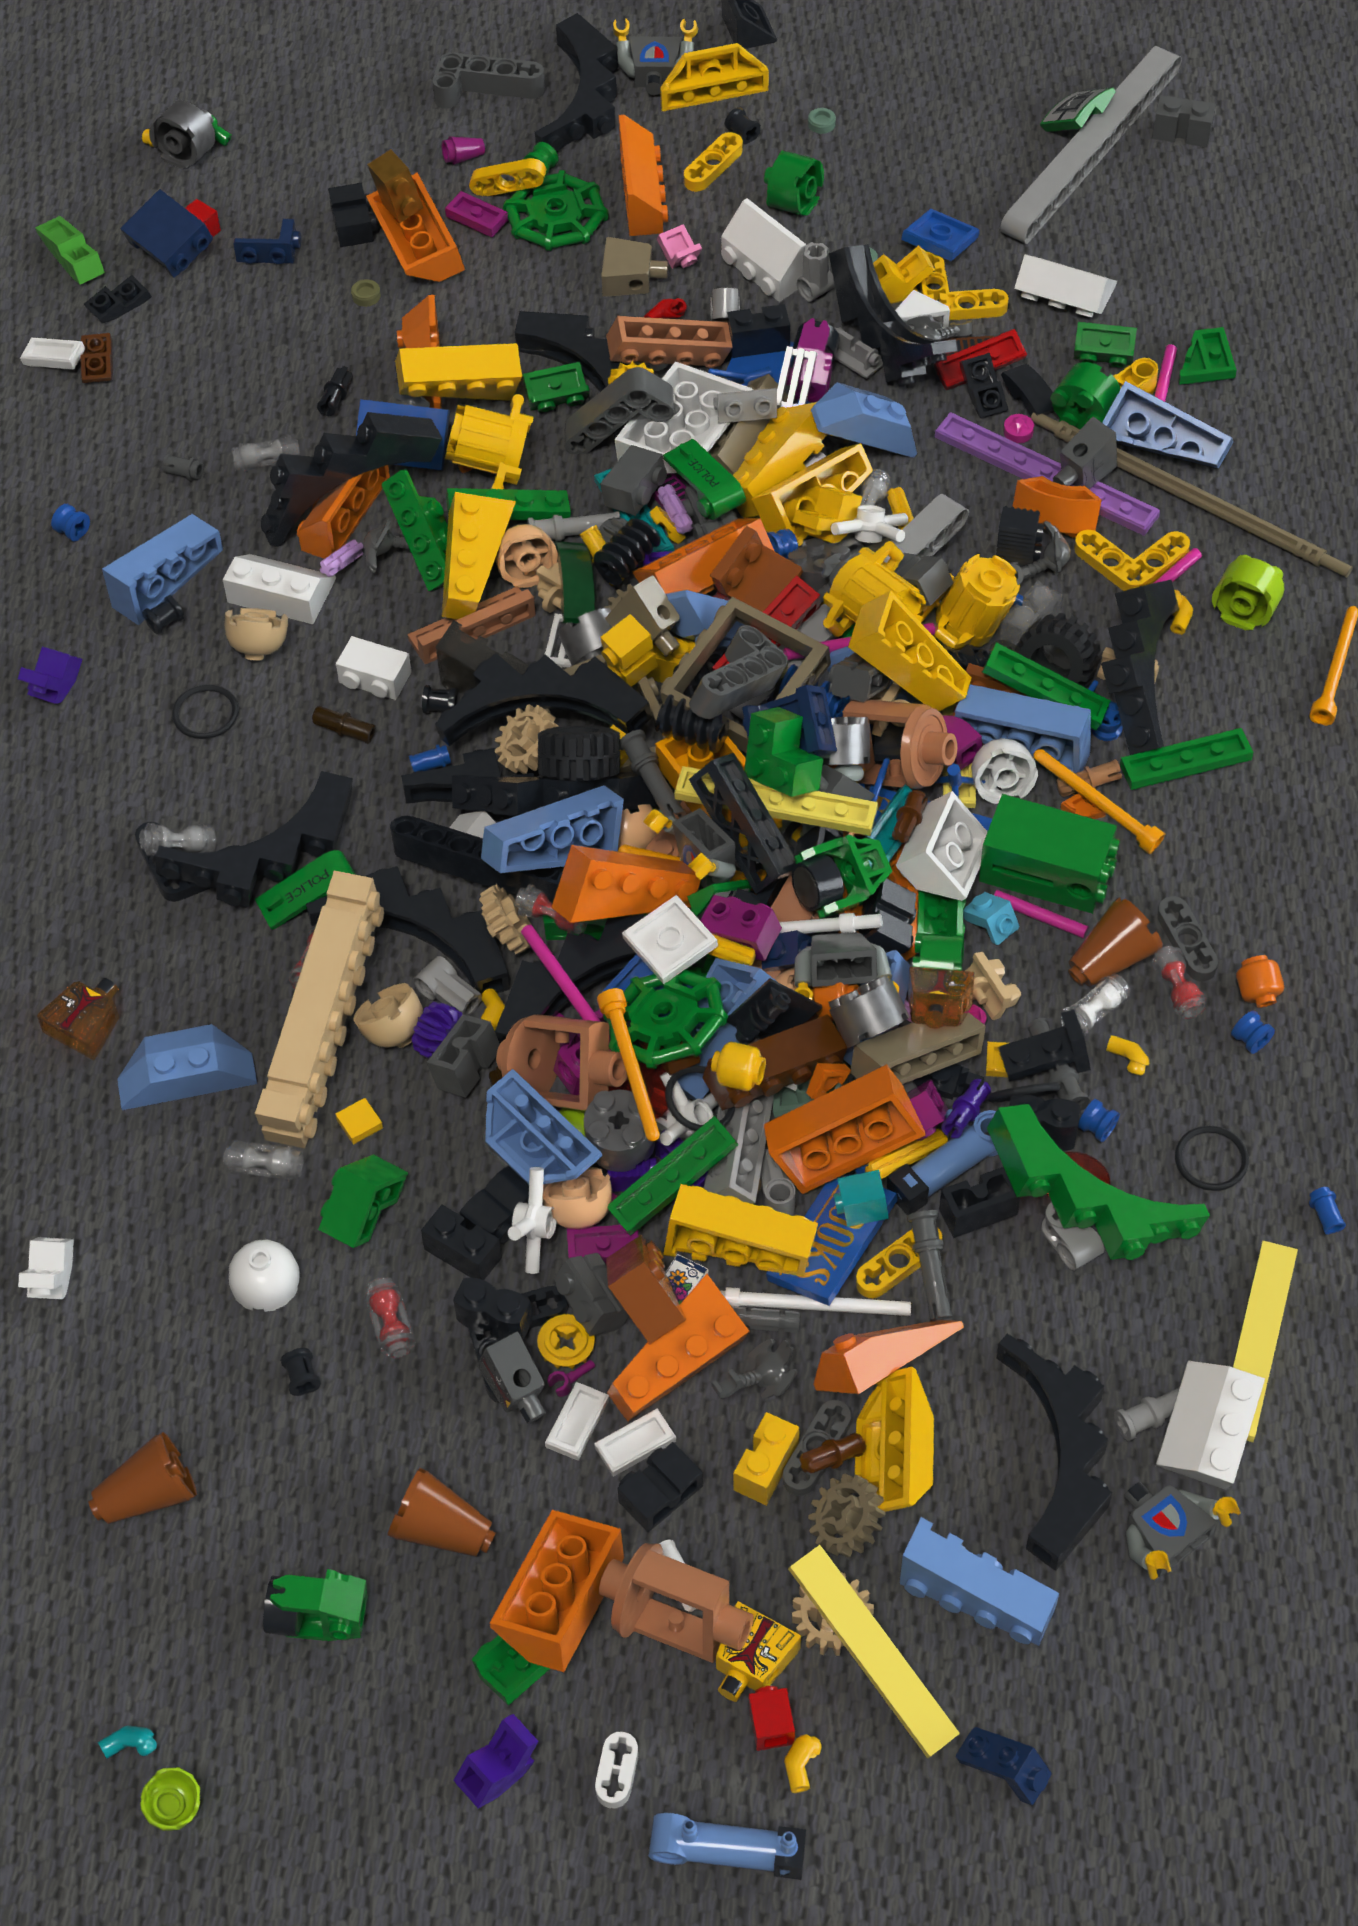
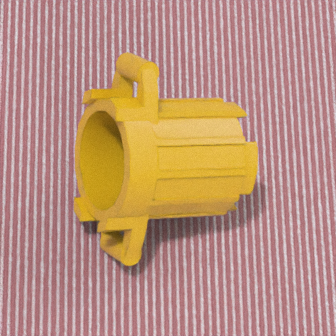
(490, 440)
(864, 580)
(976, 602)

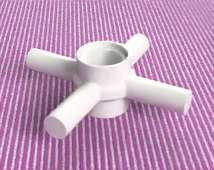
(872, 525)
(695, 1111)
(533, 1221)

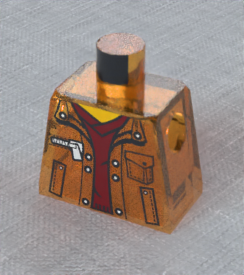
(939, 996)
(82, 1017)

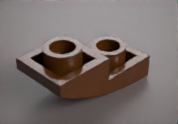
(97, 358)

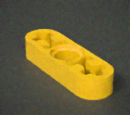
(715, 151)
(526, 174)
(892, 1274)

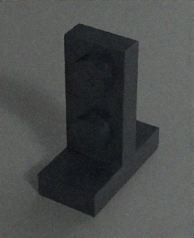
(1047, 1050)

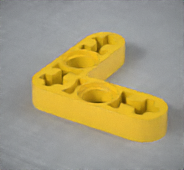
(955, 298)
(1128, 566)

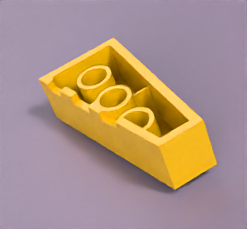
(460, 371)
(778, 453)
(840, 470)
(473, 541)
(908, 653)
(738, 1232)

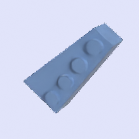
(1161, 428)
(546, 834)
(976, 1585)

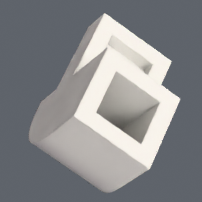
(48, 1268)

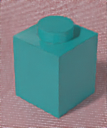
(861, 1198)

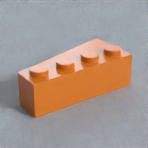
(619, 884)
(681, 1353)

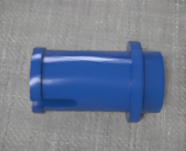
(430, 759)
(1324, 1203)

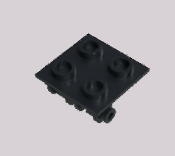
(771, 1011)

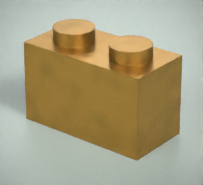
(395, 185)

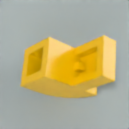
(902, 278)
(831, 507)

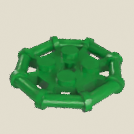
(569, 216)
(676, 1026)

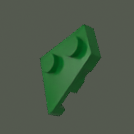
(1208, 358)

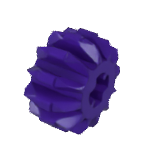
(433, 1027)

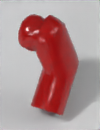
(668, 309)

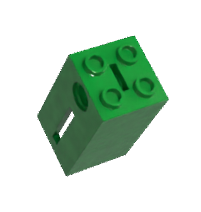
(1049, 854)

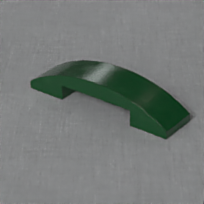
(576, 580)

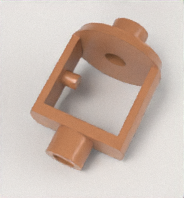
(924, 742)
(533, 1049)
(636, 1611)

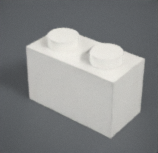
(373, 668)

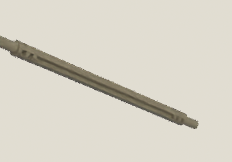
(1208, 502)

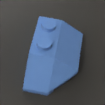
(864, 419)
(697, 614)
(184, 1066)
(533, 1133)

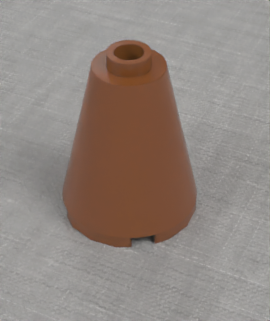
(1114, 944)
(144, 1483)
(440, 1518)

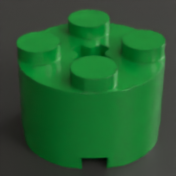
(794, 183)
(1084, 394)
(939, 951)

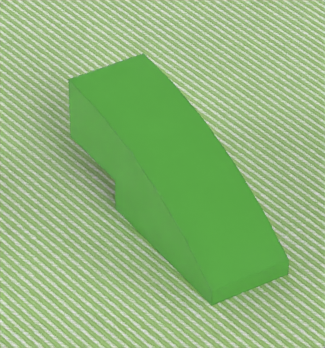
(70, 249)

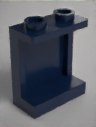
(167, 233)
(812, 704)

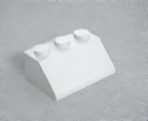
(763, 251)
(1064, 285)
(277, 587)
(944, 849)
(1210, 1423)

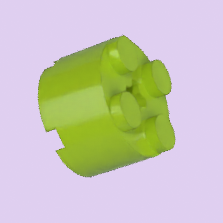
(1248, 592)

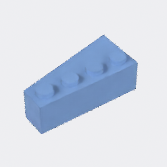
(160, 566)
(1034, 722)
(737, 985)

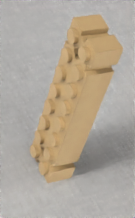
(320, 1010)

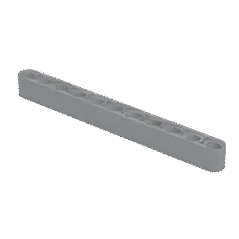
(1090, 145)
(923, 536)

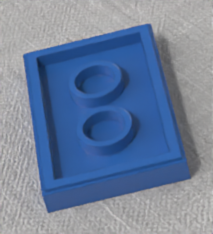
(439, 416)

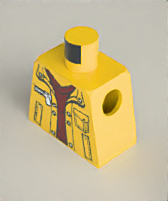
(761, 1658)

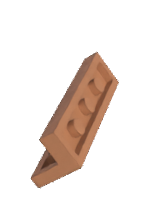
(490, 618)

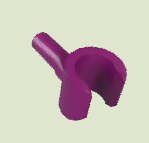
(569, 1378)

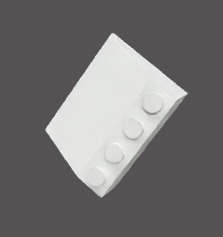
(692, 417)

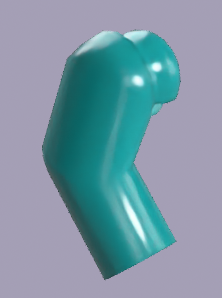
(129, 1737)

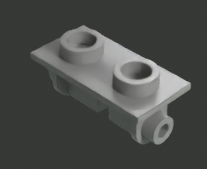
(857, 355)
(746, 405)

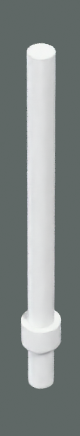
(844, 923)
(801, 1302)

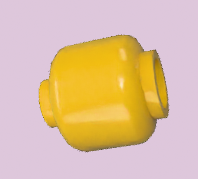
(738, 1066)

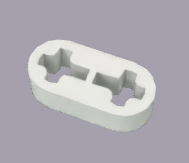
(608, 1768)

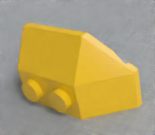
(713, 76)
(897, 1440)

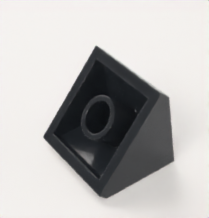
(747, 23)

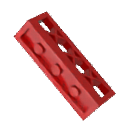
(790, 607)

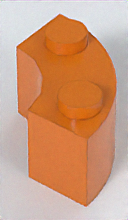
(1063, 506)

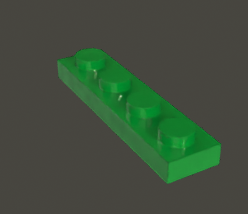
(529, 503)
(1042, 682)
(1186, 758)
(679, 1167)

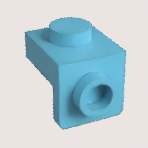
(994, 915)

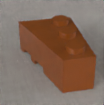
(643, 1288)

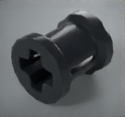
(742, 125)
(163, 614)
(438, 699)
(300, 1371)

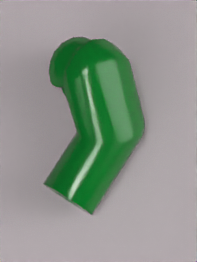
(221, 135)

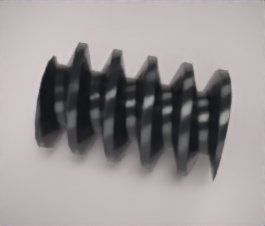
(625, 550)
(686, 724)

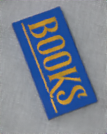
(834, 1248)

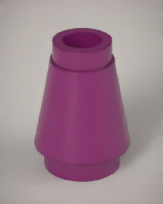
(461, 149)

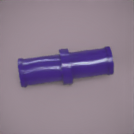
(966, 1108)

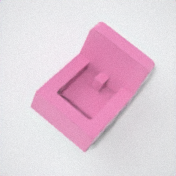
(679, 247)

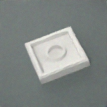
(670, 939)

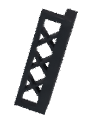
(748, 818)

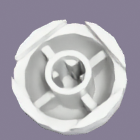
(1003, 765)
(263, 1275)

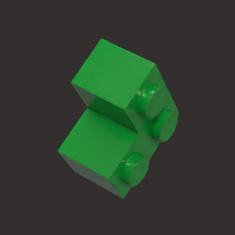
(775, 753)
(358, 1198)

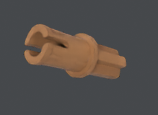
(1093, 776)

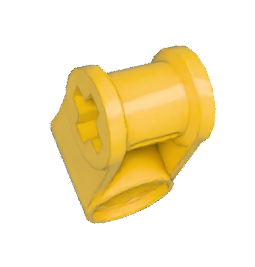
(1140, 373)

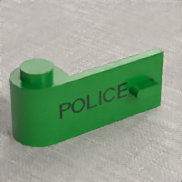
(715, 486)
(300, 888)

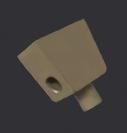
(629, 267)
(652, 610)

